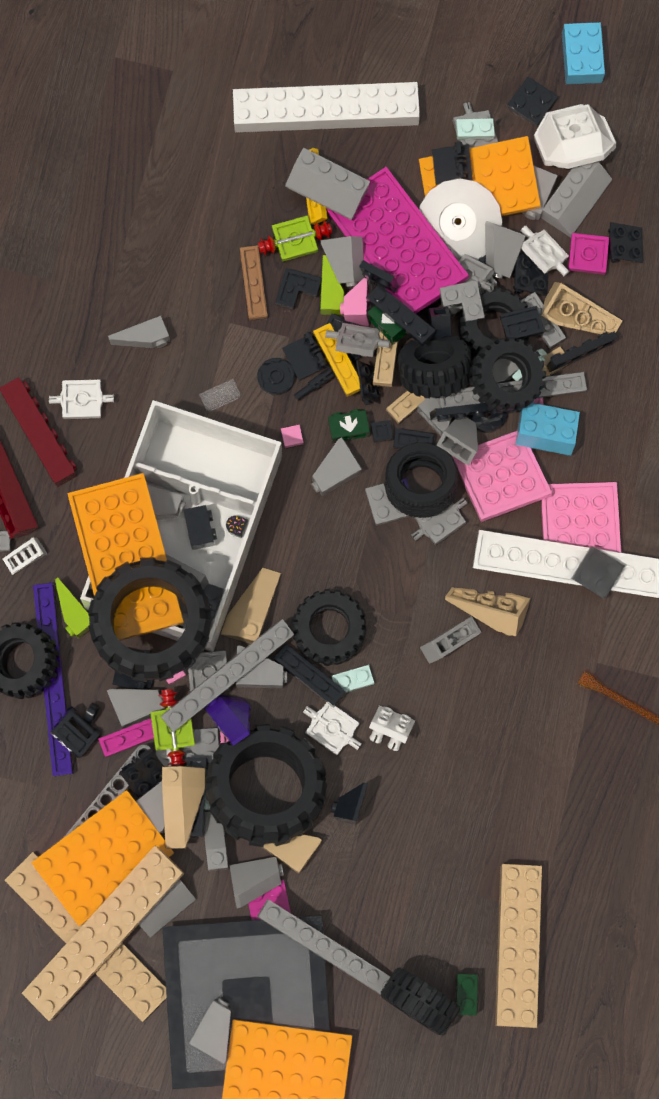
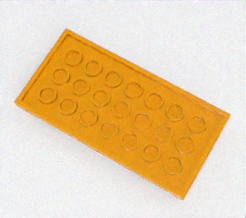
(117, 527)

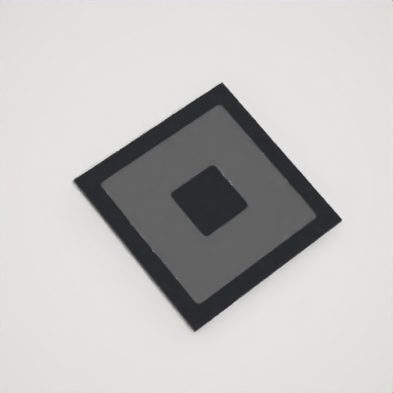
(249, 967)

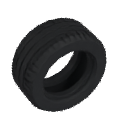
(426, 456)

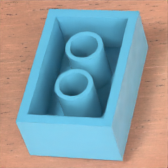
(583, 53)
(547, 428)

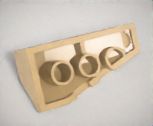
(574, 311)
(497, 611)
(250, 612)
(181, 800)

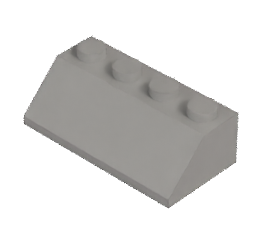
(327, 184)
(576, 197)

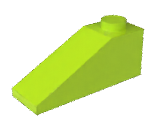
(331, 291)
(73, 612)

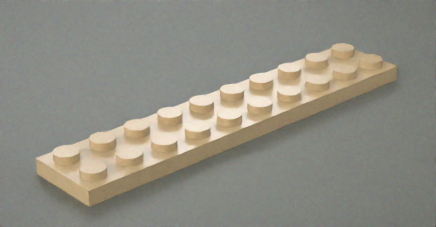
(103, 933)
(120, 972)

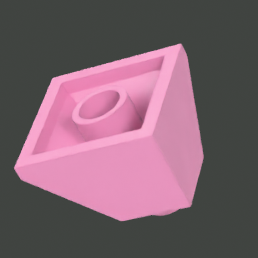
(355, 304)

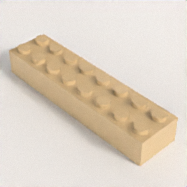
(518, 946)

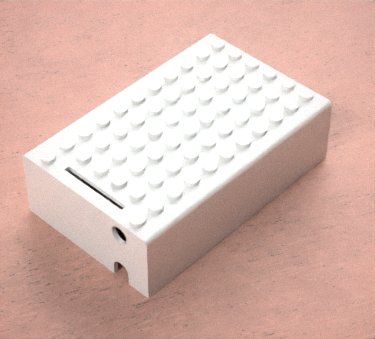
(208, 467)

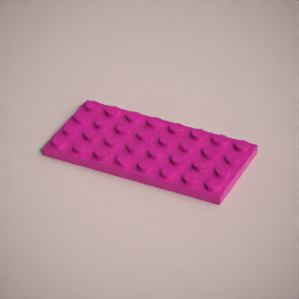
(401, 242)

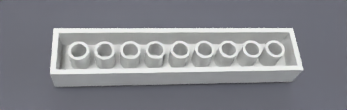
(326, 107)

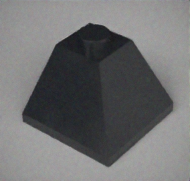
(349, 805)

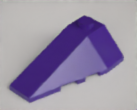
(230, 717)

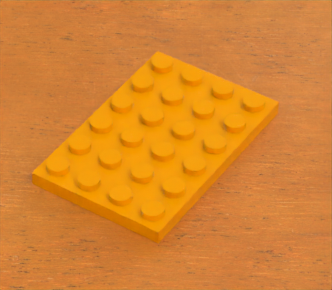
(502, 169)
(98, 856)
(285, 1062)

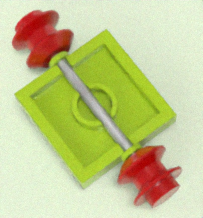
(294, 238)
(165, 738)

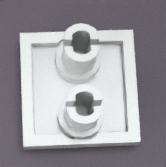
(391, 724)

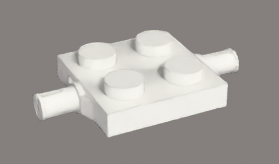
(544, 251)
(81, 399)
(332, 728)

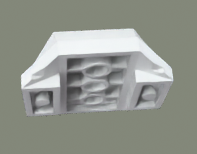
(573, 137)

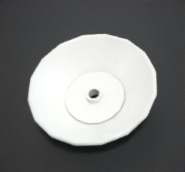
(465, 201)

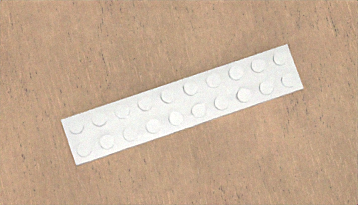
(559, 562)

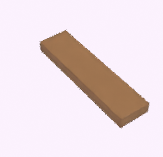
(253, 282)

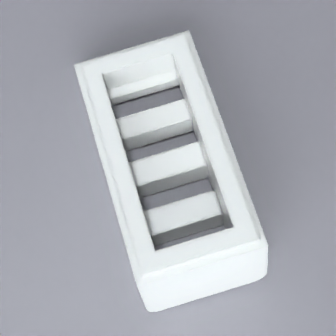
(20, 550)

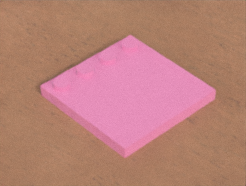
(502, 477)
(582, 515)

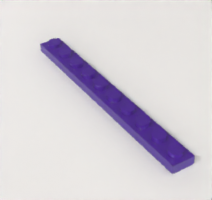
(53, 695)

